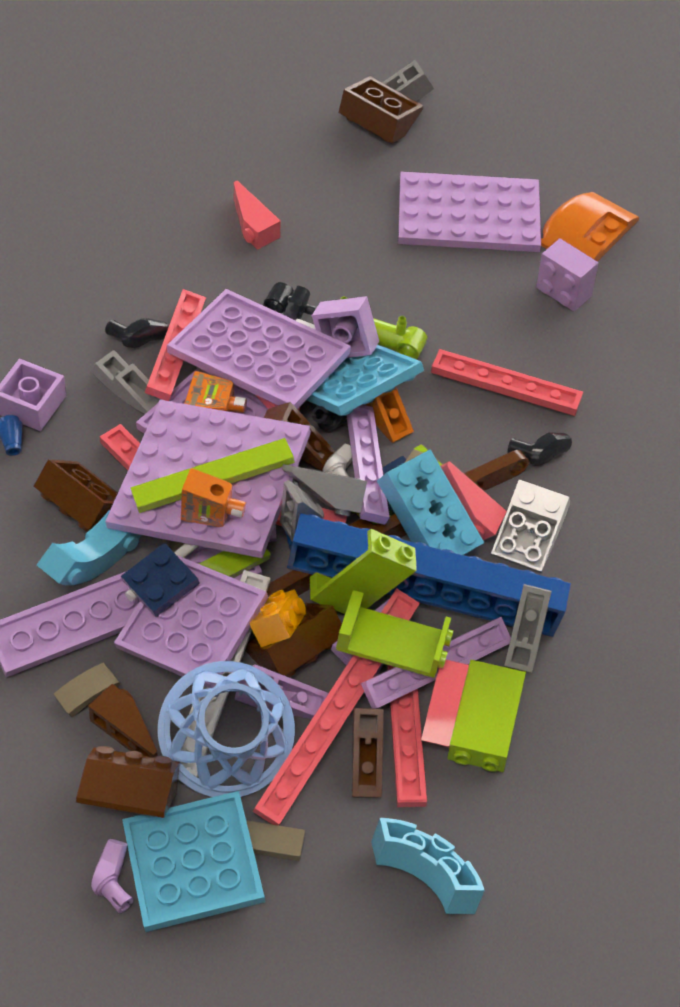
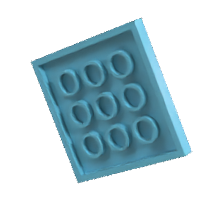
(363, 379)
(193, 861)

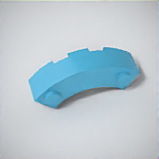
(83, 561)
(430, 860)

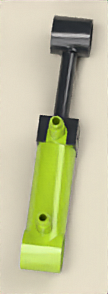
(397, 337)

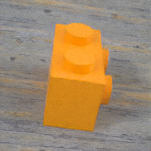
(278, 617)

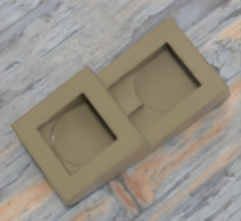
(85, 688)

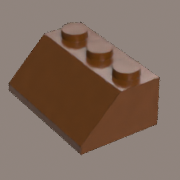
(379, 109)
(75, 491)
(313, 635)
(128, 781)

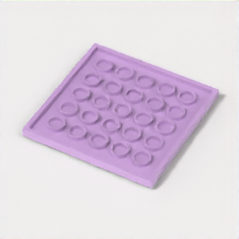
(194, 435)

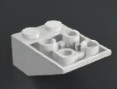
(531, 525)

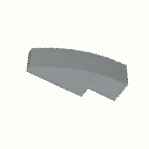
(125, 381)

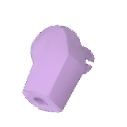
(106, 875)

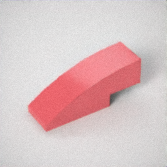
(445, 703)

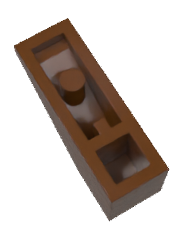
(317, 448)
(119, 717)
(367, 752)

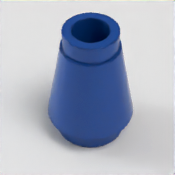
(11, 434)

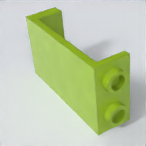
(373, 573)
(393, 639)
(486, 716)

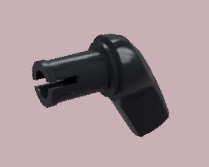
(297, 303)
(138, 332)
(327, 419)
(544, 448)

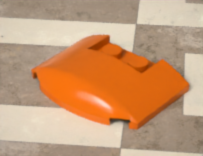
(588, 224)

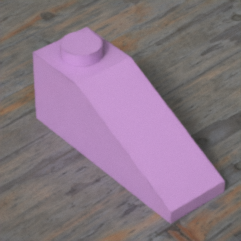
(302, 698)

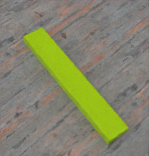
(229, 468)

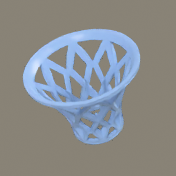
(208, 784)

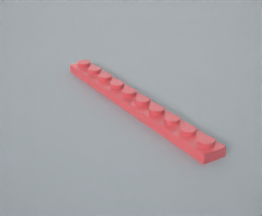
(324, 725)

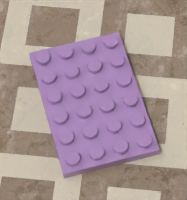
(469, 212)
(259, 349)

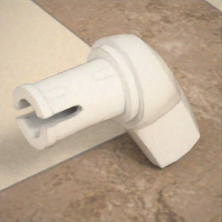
(339, 461)

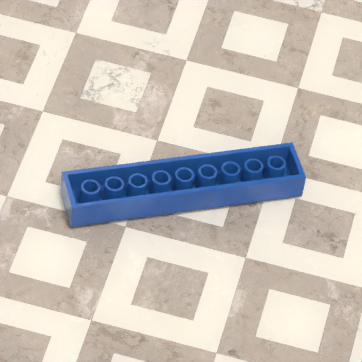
(441, 576)

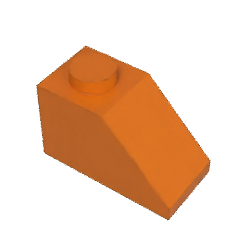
(391, 415)

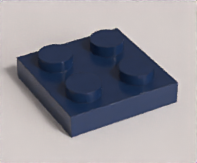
(160, 579)

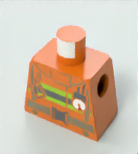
(214, 393)
(208, 500)

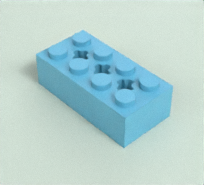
(435, 495)

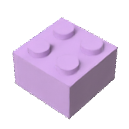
(567, 274)
(348, 322)
(31, 393)

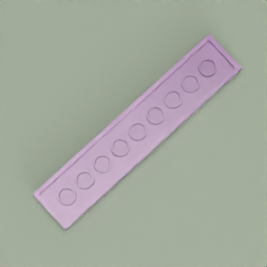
(72, 621)

